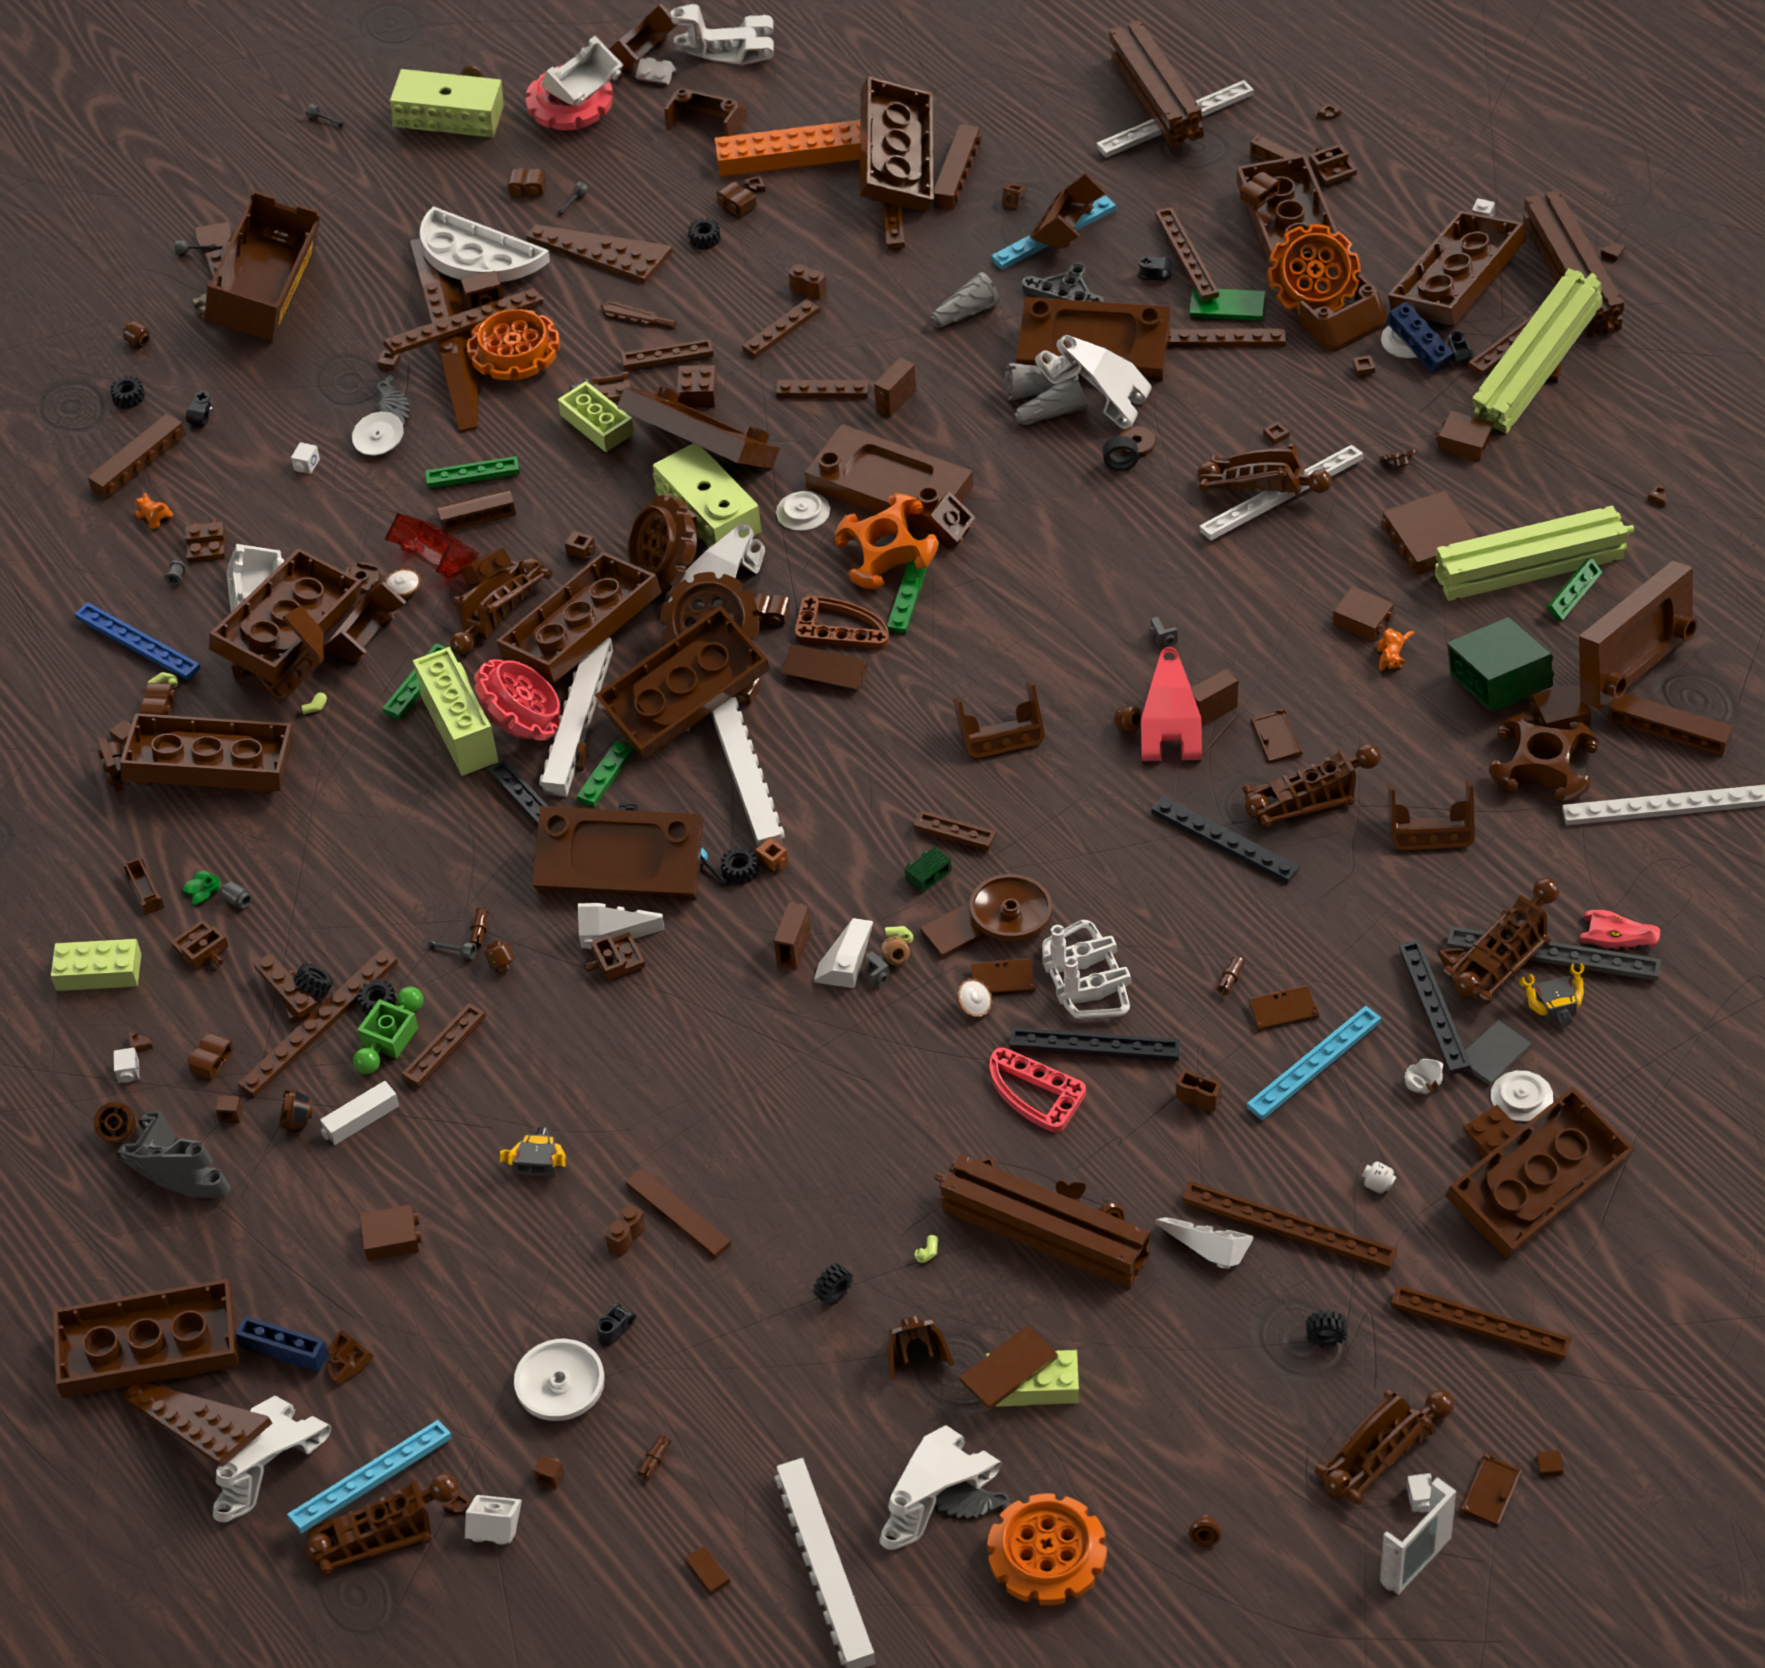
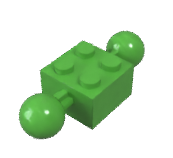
(387, 1029)

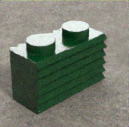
(928, 869)

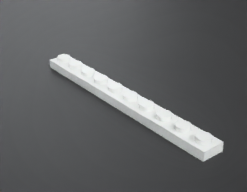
(1150, 130)
(1270, 499)
(1664, 805)

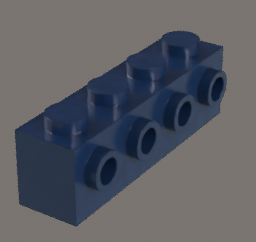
(1419, 337)
(281, 1343)

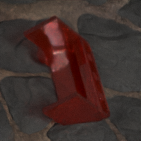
(431, 543)

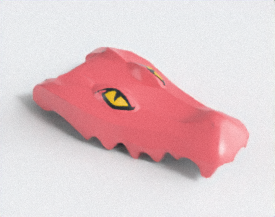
(1615, 931)

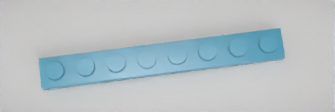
(1027, 246)
(1313, 1063)
(369, 1476)

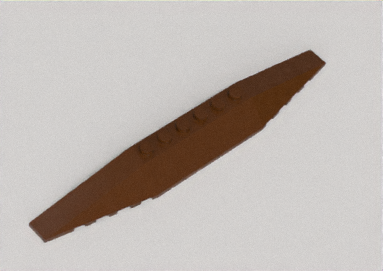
(444, 301)

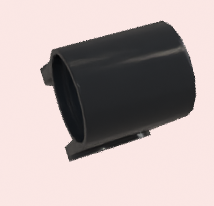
(1156, 269)
(1459, 346)
(199, 409)
(616, 1322)

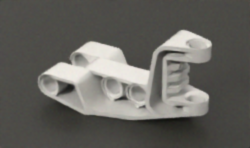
(727, 45)
(1104, 370)
(727, 557)
(246, 1469)
(932, 1469)

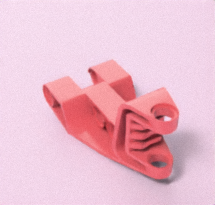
(1170, 712)

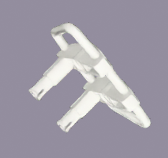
(1081, 956)

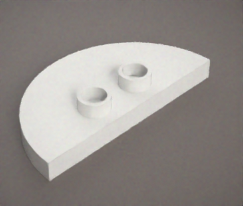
(469, 249)

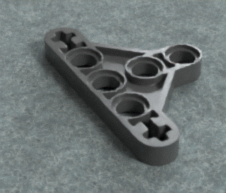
(1057, 284)

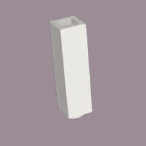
(359, 1113)

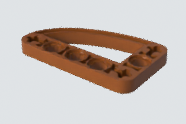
(852, 633)

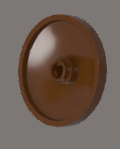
(1010, 907)

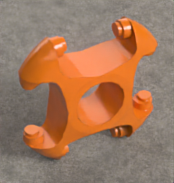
(881, 559)

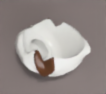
(1424, 1076)

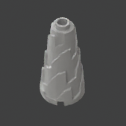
(967, 301)
(1026, 381)
(1059, 400)

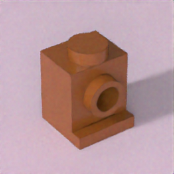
(772, 855)

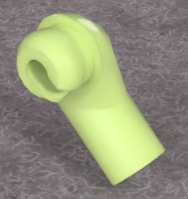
(165, 678)
(316, 705)
(901, 932)
(929, 1252)

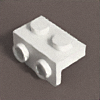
(655, 71)

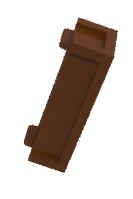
(1268, 150)
(143, 886)

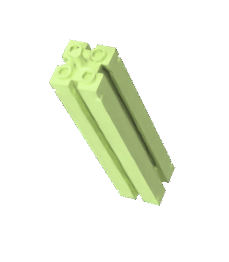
(1538, 350)
(1530, 552)

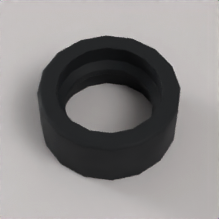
(1120, 443)

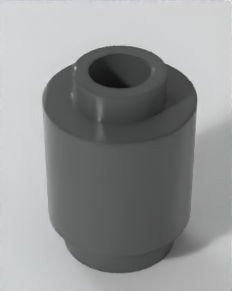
(236, 895)

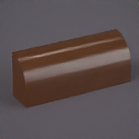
(476, 510)
(825, 667)

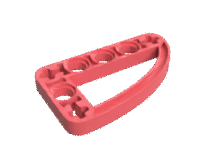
(1065, 1092)

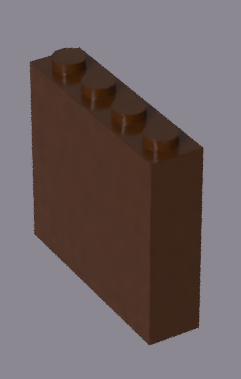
(1423, 527)

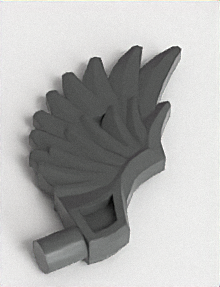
(392, 400)
(969, 1502)

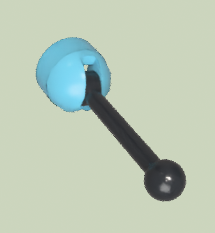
(704, 857)

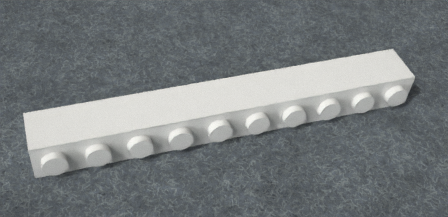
(575, 720)
(746, 774)
(825, 1565)

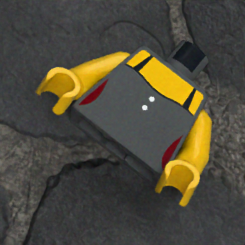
(1555, 998)
(535, 1155)

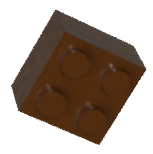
(481, 289)
(697, 385)

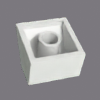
(492, 1519)

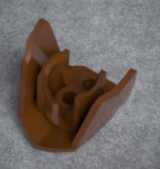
(914, 1329)

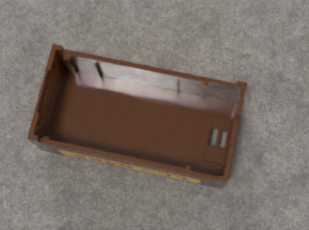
(259, 271)

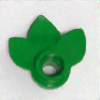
(202, 886)

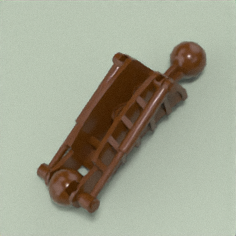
(1262, 469)
(492, 599)
(1310, 790)
(1525, 942)
(1388, 1431)
(393, 1520)

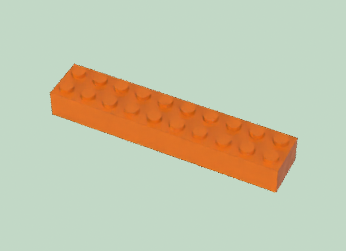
(788, 148)

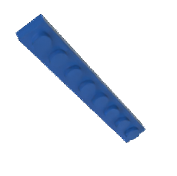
(137, 641)

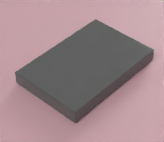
(1496, 1052)

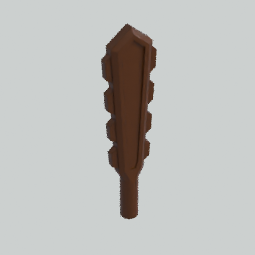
(625, 312)

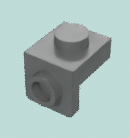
(1162, 636)
(879, 969)

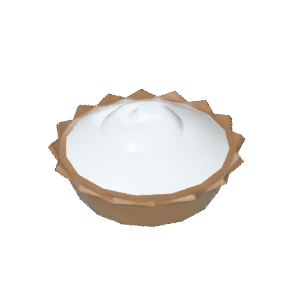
(404, 582)
(974, 998)

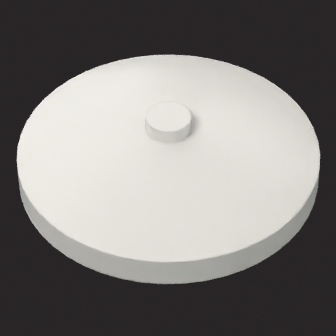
(559, 1379)

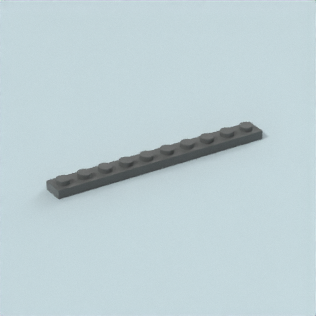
(1566, 955)

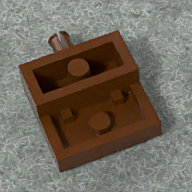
(1332, 164)
(201, 944)
(615, 956)
(1490, 1130)

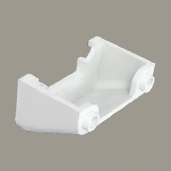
(583, 74)
(248, 569)

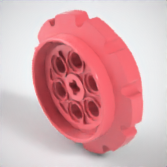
(560, 115)
(518, 699)

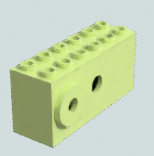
(447, 103)
(706, 492)
(455, 711)

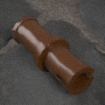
(479, 926)
(1230, 975)
(654, 1457)

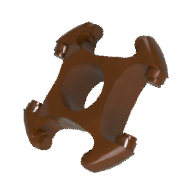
(1551, 772)

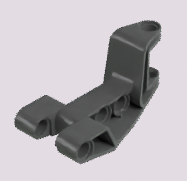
(173, 1165)

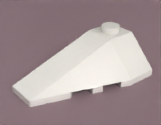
(597, 921)
(845, 957)
(1218, 1246)

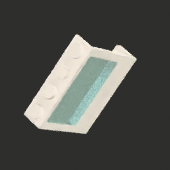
(1406, 1559)

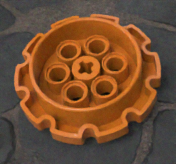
(1316, 241)
(513, 344)
(1047, 1549)

